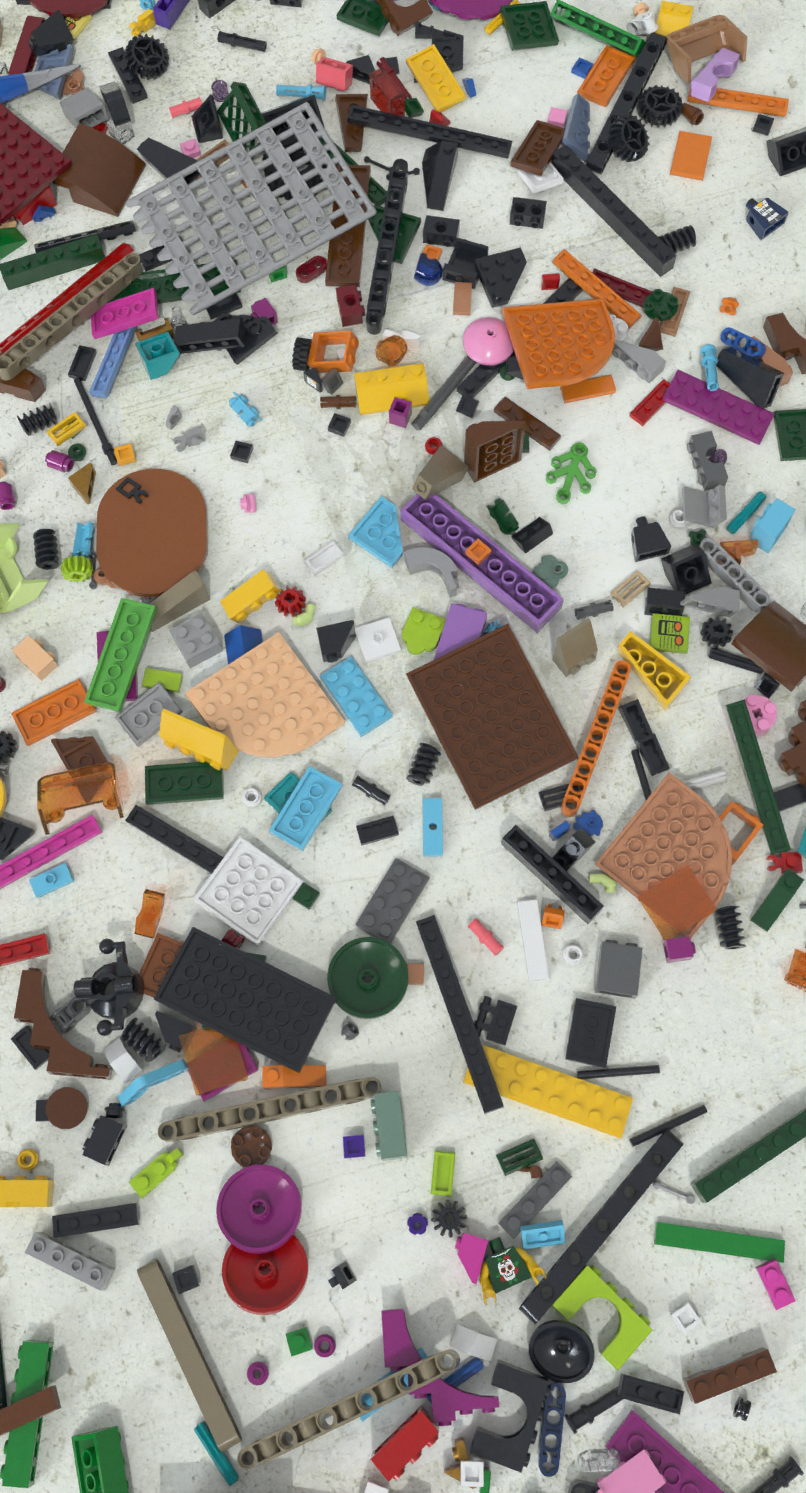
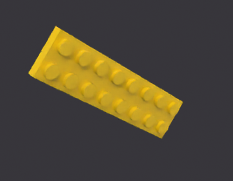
(557, 1093)

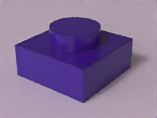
(354, 1146)

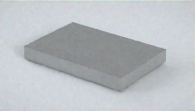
(143, 716)

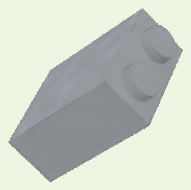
(84, 108)

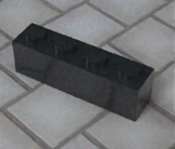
(210, 336)

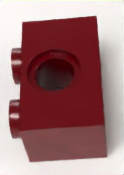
(350, 314)

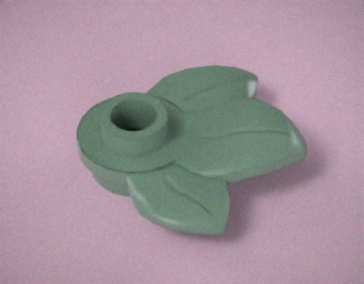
(548, 572)

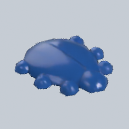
(589, 822)

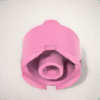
(764, 711)

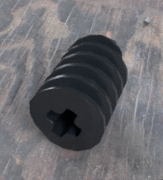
(680, 238)
(38, 419)
(45, 549)
(423, 764)
(729, 927)
(141, 1041)

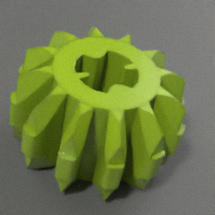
(76, 568)

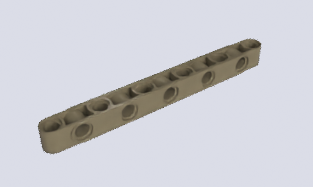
(69, 316)
(269, 1109)
(347, 1409)

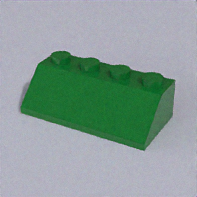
(100, 1461)

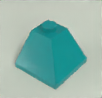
(157, 354)

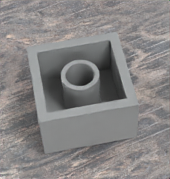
(196, 640)

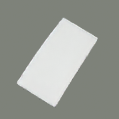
(410, 337)

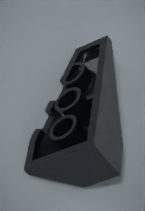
(438, 170)

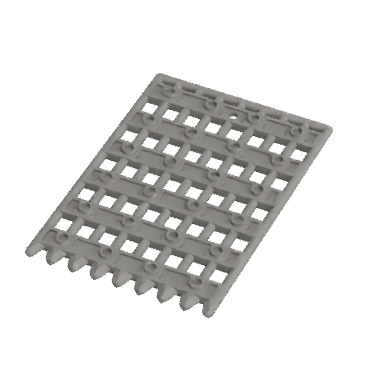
(256, 185)

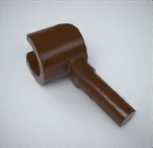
(535, 1171)

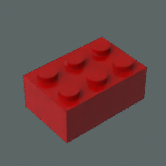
(405, 1444)

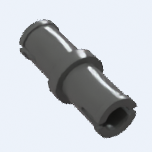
(593, 609)

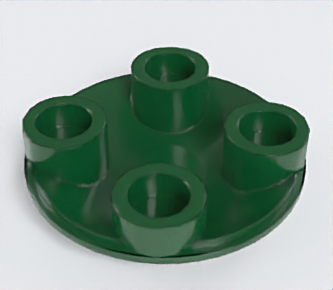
(660, 305)

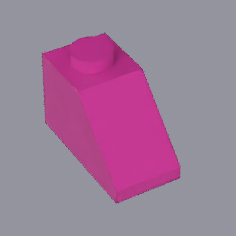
(471, 1253)

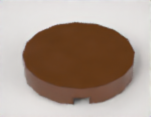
(66, 1108)

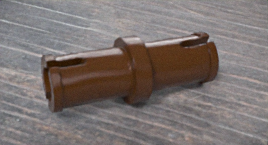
(338, 402)

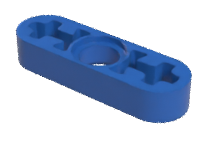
(749, 342)

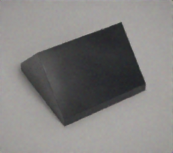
(207, 121)

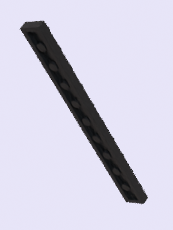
(429, 131)
(485, 373)
(460, 1015)

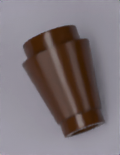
(692, 114)

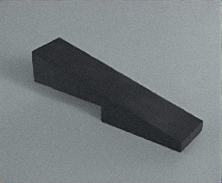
(643, 737)

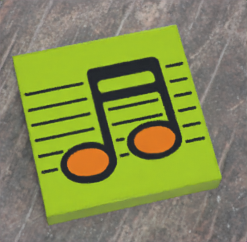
(670, 633)

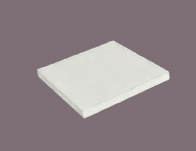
(248, 890)

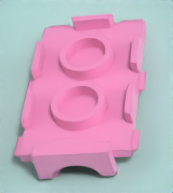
(634, 1476)

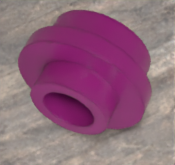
(317, 1345)
(264, 1370)

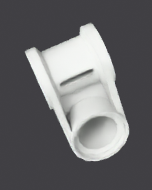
(642, 24)

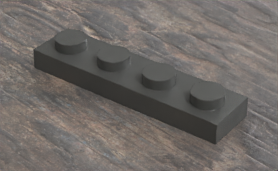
(535, 1199)

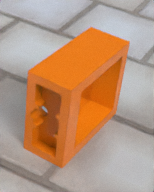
(318, 348)
(751, 820)

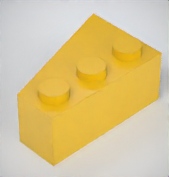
(26, 1192)

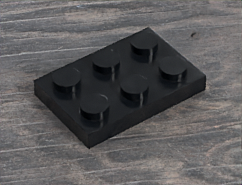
(590, 1033)

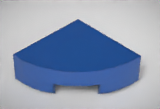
(469, 86)
(43, 212)

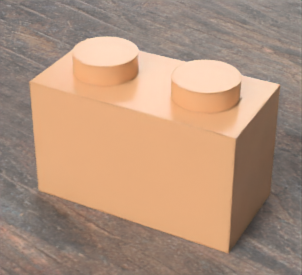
(35, 658)

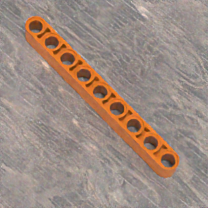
(592, 745)

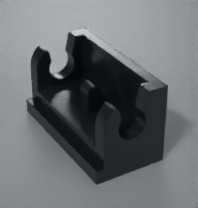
(664, 602)

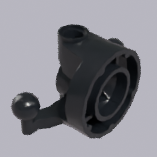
(127, 985)

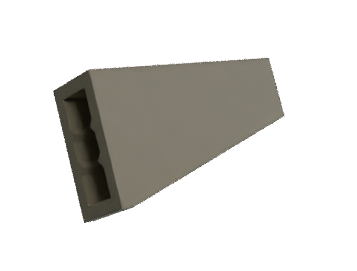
(439, 473)
(179, 600)

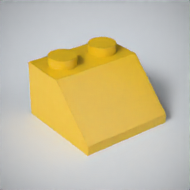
(673, 17)

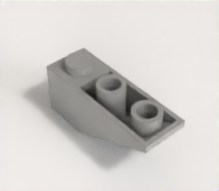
(639, 359)

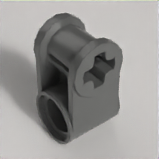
(68, 1017)

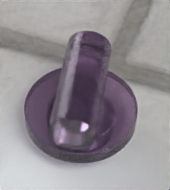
(718, 456)

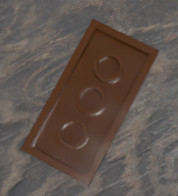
(538, 148)

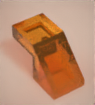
(150, 915)

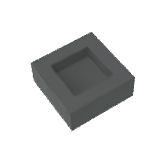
(332, 381)

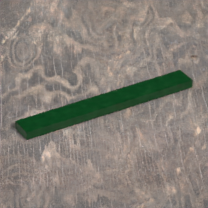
(758, 777)

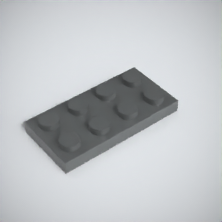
(392, 901)

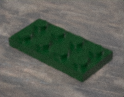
(182, 783)

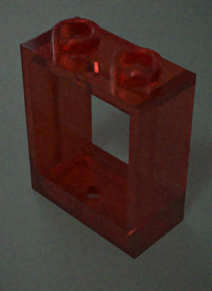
(386, 93)

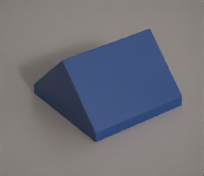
(241, 641)

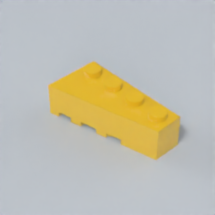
(653, 669)

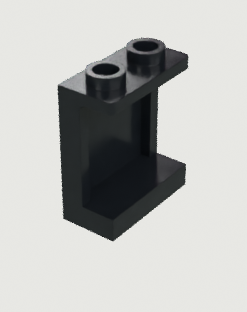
(461, 266)

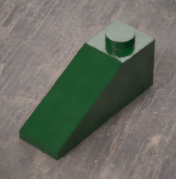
(777, 899)

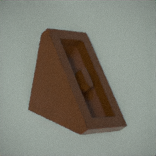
(652, 337)

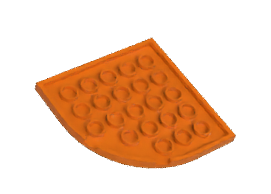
(560, 341)

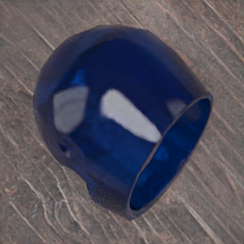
(428, 271)

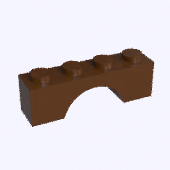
(729, 1376)

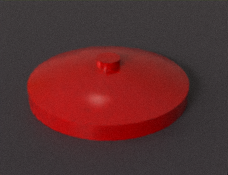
(265, 1280)

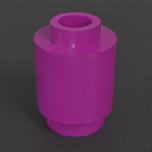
(59, 461)
(7, 497)

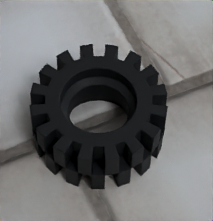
(301, 354)

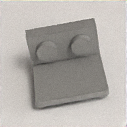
(704, 507)

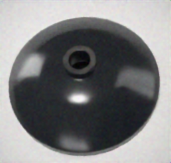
(560, 1361)

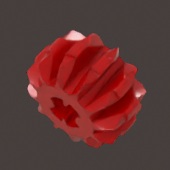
(296, 604)

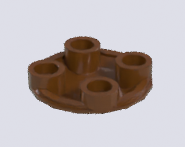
(251, 1146)

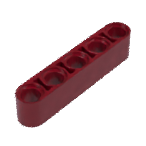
(24, 57)

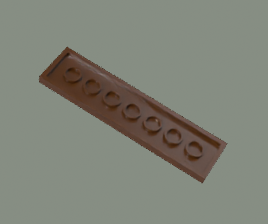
(346, 249)

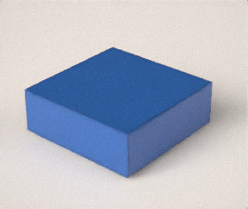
(582, 68)
(559, 831)

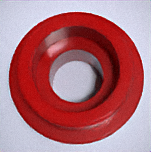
(433, 441)

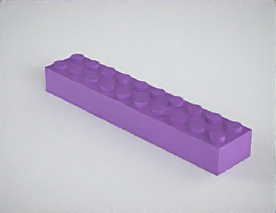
(497, 574)

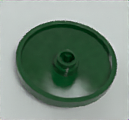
(368, 978)

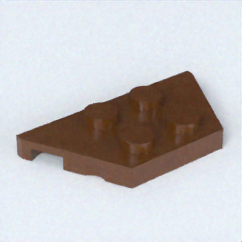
(79, 752)

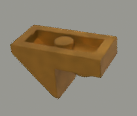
(459, 1453)

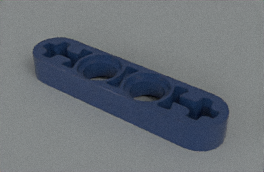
(555, 1429)

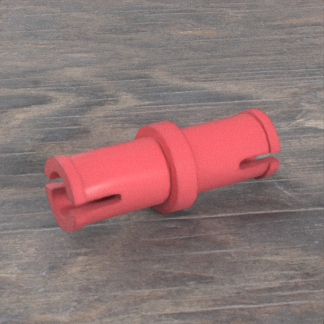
(185, 107)
(485, 937)

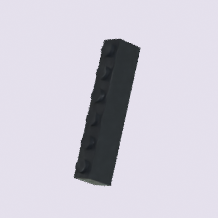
(552, 874)

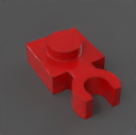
(788, 860)

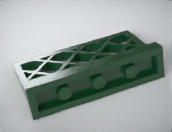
(251, 113)

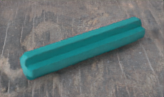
(746, 512)
(217, 1456)

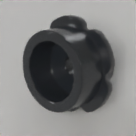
(114, 1110)

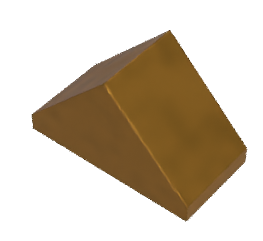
(83, 482)

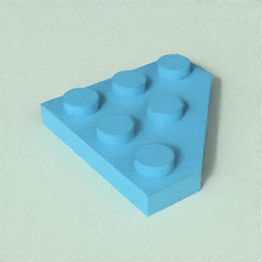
(380, 533)

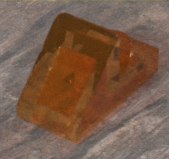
(738, 548)

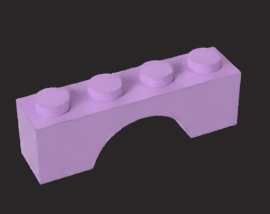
(722, 65)

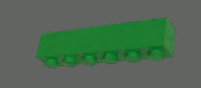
(598, 28)
(24, 1442)

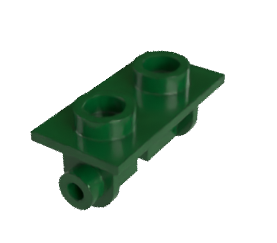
(507, 524)

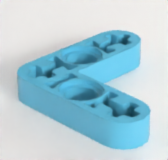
(144, 1082)

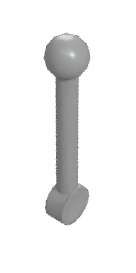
(689, 1199)

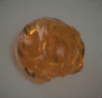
(391, 350)

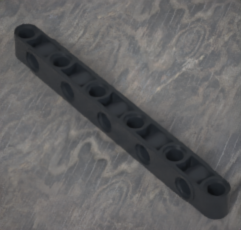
(627, 99)
(387, 246)
(591, 1237)

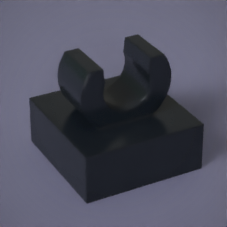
(342, 1276)

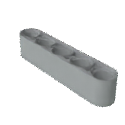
(742, 577)

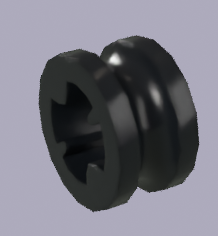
(742, 1409)

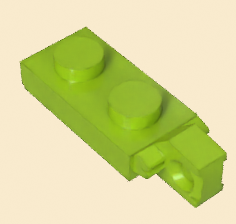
(155, 1172)

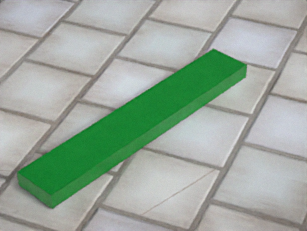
(719, 1242)

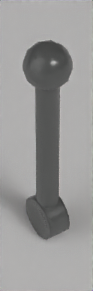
(92, 584)

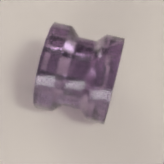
(219, 90)

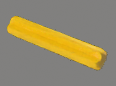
(496, 22)

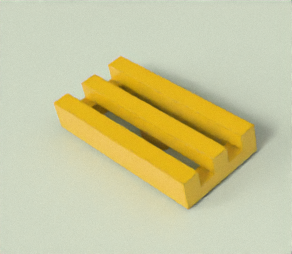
(68, 430)

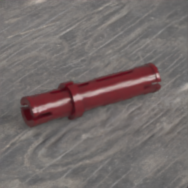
(391, 71)

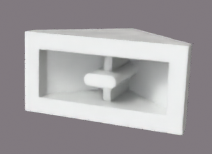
(122, 1060)
(473, 1342)

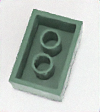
(389, 1126)

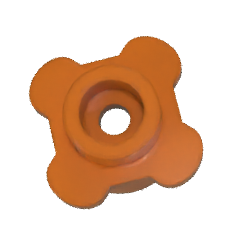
(732, 303)

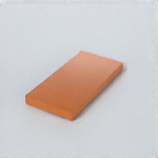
(606, 76)
(53, 712)

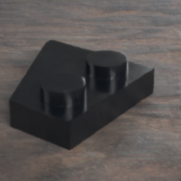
(12, 836)

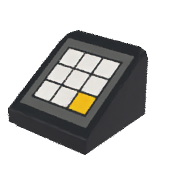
(313, 379)

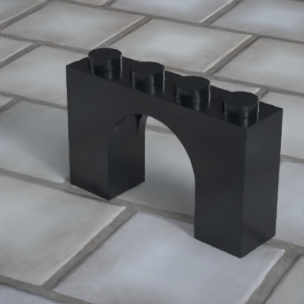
(513, 1449)

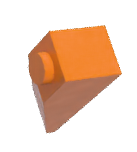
(282, 1077)

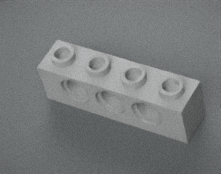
(70, 1260)

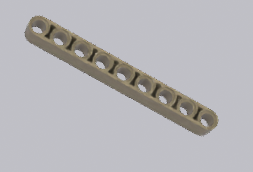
(189, 1355)

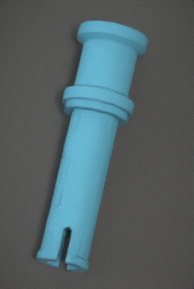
(282, 90)
(709, 362)

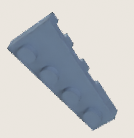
(577, 127)

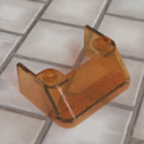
(77, 789)

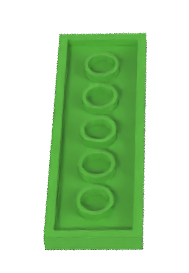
(120, 655)

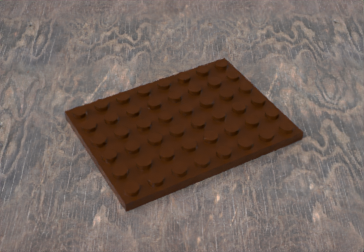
(491, 716)

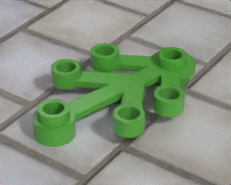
(571, 471)

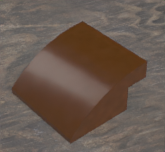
(100, 172)
(776, 644)

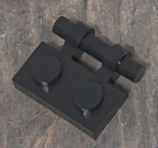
(501, 1021)

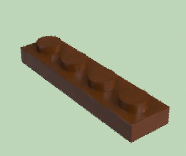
(534, 427)

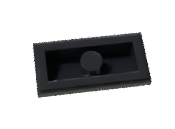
(532, 534)

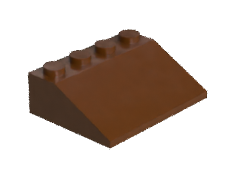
(493, 447)

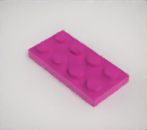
(125, 313)

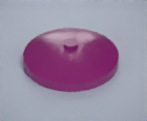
(259, 1209)

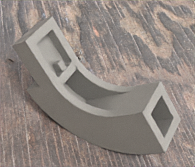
(436, 561)

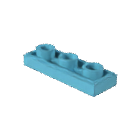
(432, 817)

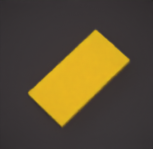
(435, 79)

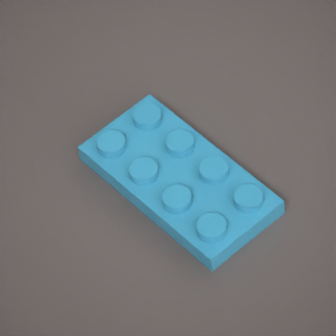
(356, 696)
(305, 808)

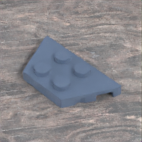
(54, 60)

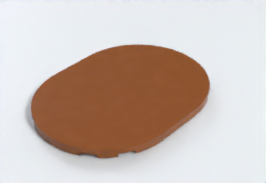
(153, 542)

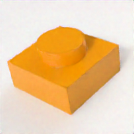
(125, 454)

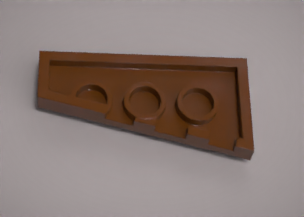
(351, 133)

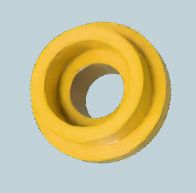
(22, 1156)

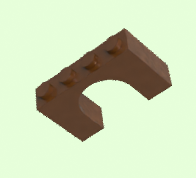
(404, 18)

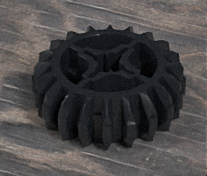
(136, 56)
(660, 106)
(629, 138)

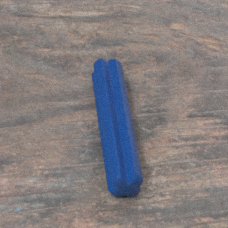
(462, 1374)

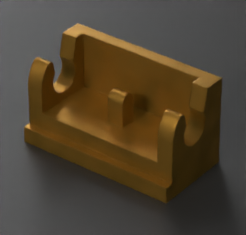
(156, 331)

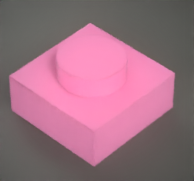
(190, 148)

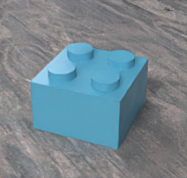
(772, 524)

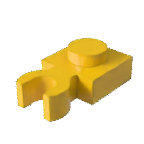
(144, 23)

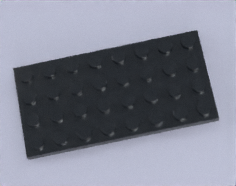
(245, 999)

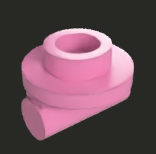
(248, 503)

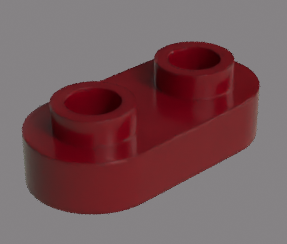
(310, 269)

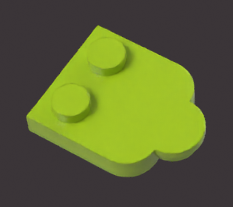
(422, 631)

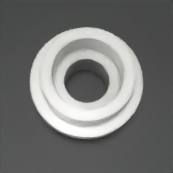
(678, 514)
(247, 793)
(573, 948)

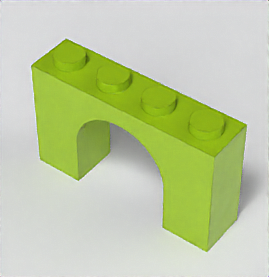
(631, 1328)

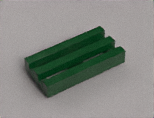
(520, 1165)

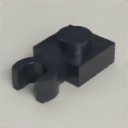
(134, 492)

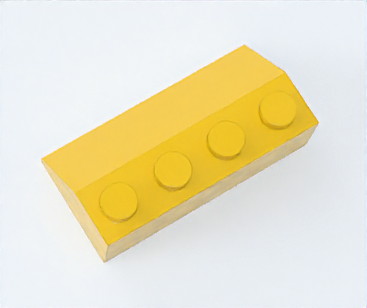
(379, 387)
(196, 740)

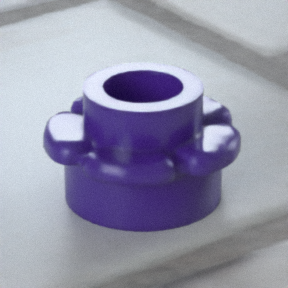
(417, 1217)

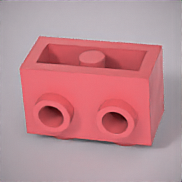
(334, 73)

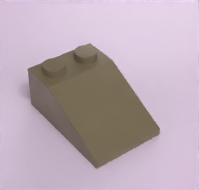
(575, 648)

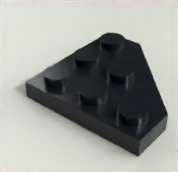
(500, 274)
(257, 334)

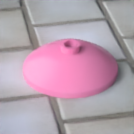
(486, 348)

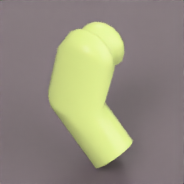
(306, 617)
(604, 879)

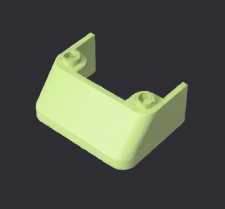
(13, 588)

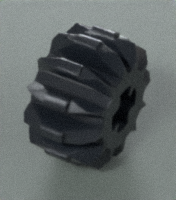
(711, 627)
(8, 746)
(456, 1216)

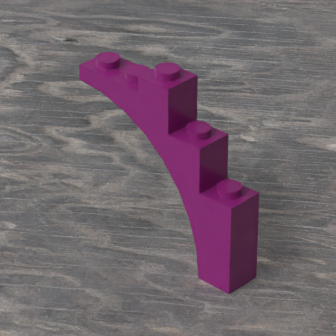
(446, 1398)

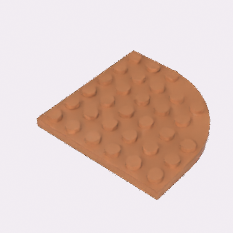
(664, 837)

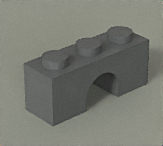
(709, 473)

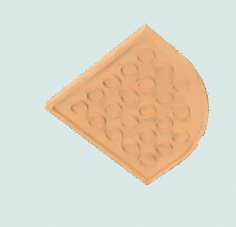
(266, 702)

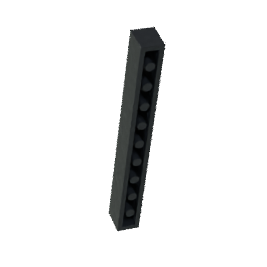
(614, 211)

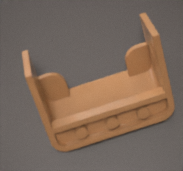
(703, 40)

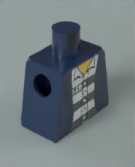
(765, 216)

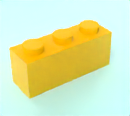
(250, 596)

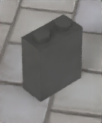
(618, 969)

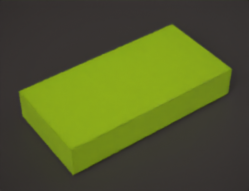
(169, 680)
(443, 1173)

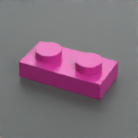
(775, 1284)

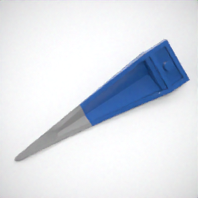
(19, 84)

